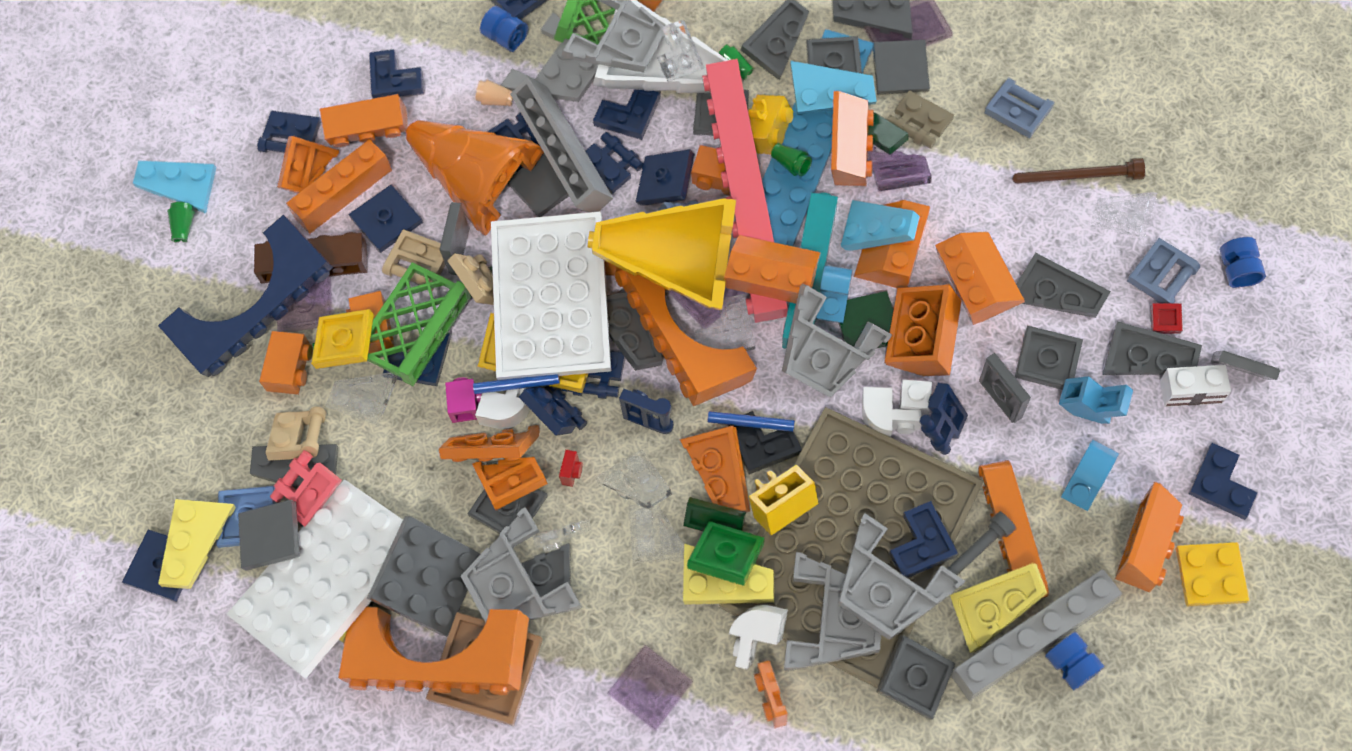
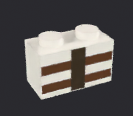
(1195, 385)

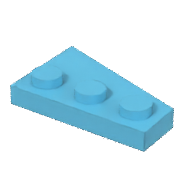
(816, 86)
(177, 181)
(878, 225)

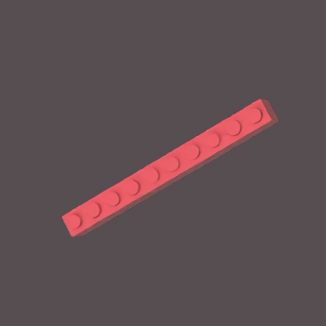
(741, 168)

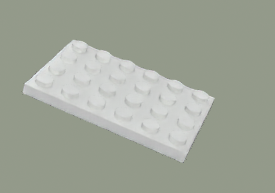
(549, 297)
(312, 600)

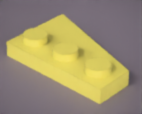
(190, 538)
(706, 589)
(996, 603)

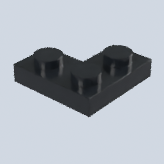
(762, 450)

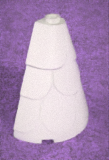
(653, 78)

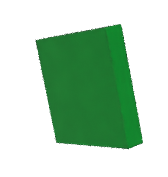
(725, 553)

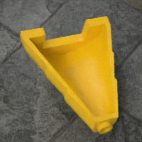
(672, 247)

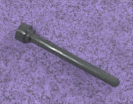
(1000, 527)

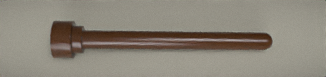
(1134, 169)

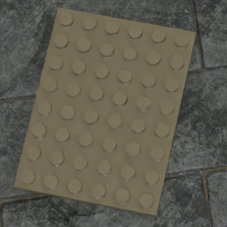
(856, 475)

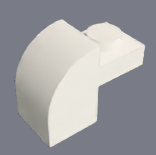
(501, 410)
(880, 416)
(756, 624)

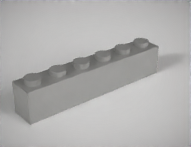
(561, 146)
(1036, 635)

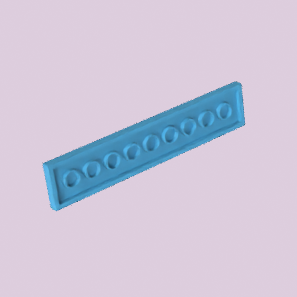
(790, 195)

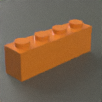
(339, 186)

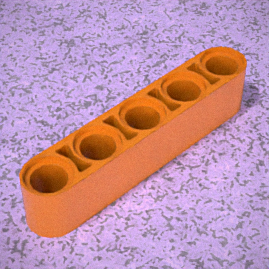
(1004, 496)

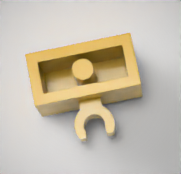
(769, 121)
(782, 499)

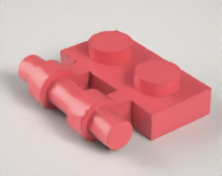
(312, 492)

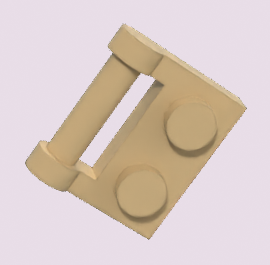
(414, 249)
(474, 276)
(288, 431)

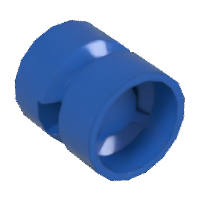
(503, 28)
(1242, 262)
(1074, 661)

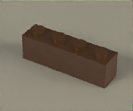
(344, 252)

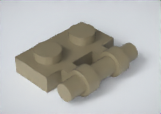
(925, 115)

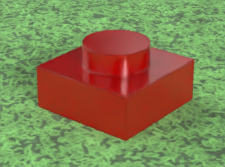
(1166, 318)
(570, 468)

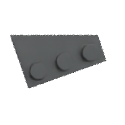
(879, 14)
(776, 38)
(1059, 289)
(629, 334)
(1147, 352)
(274, 469)
(550, 569)

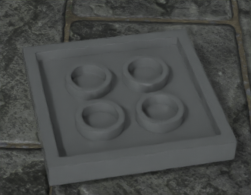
(423, 576)

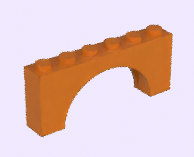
(698, 368)
(489, 663)

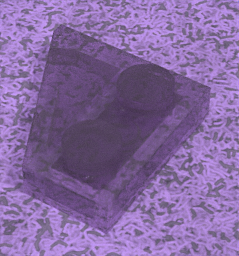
(898, 170)

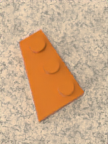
(485, 448)
(720, 465)

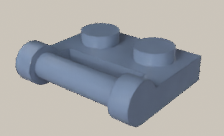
(1015, 112)
(1157, 265)

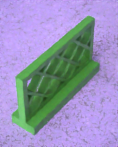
(569, 20)
(435, 328)

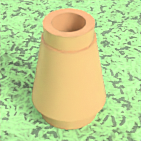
(493, 94)

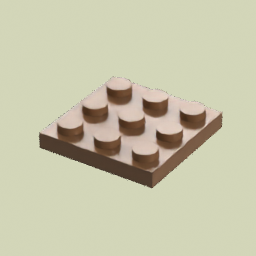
(485, 704)

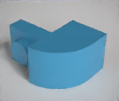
(836, 288)
(1093, 402)
(1090, 475)

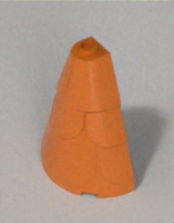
(471, 164)

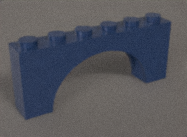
(295, 270)

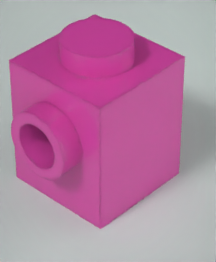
(461, 400)

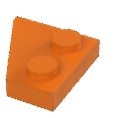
(303, 163)
(510, 479)
(766, 682)

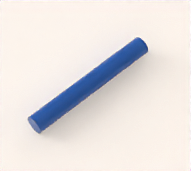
(515, 383)
(751, 421)

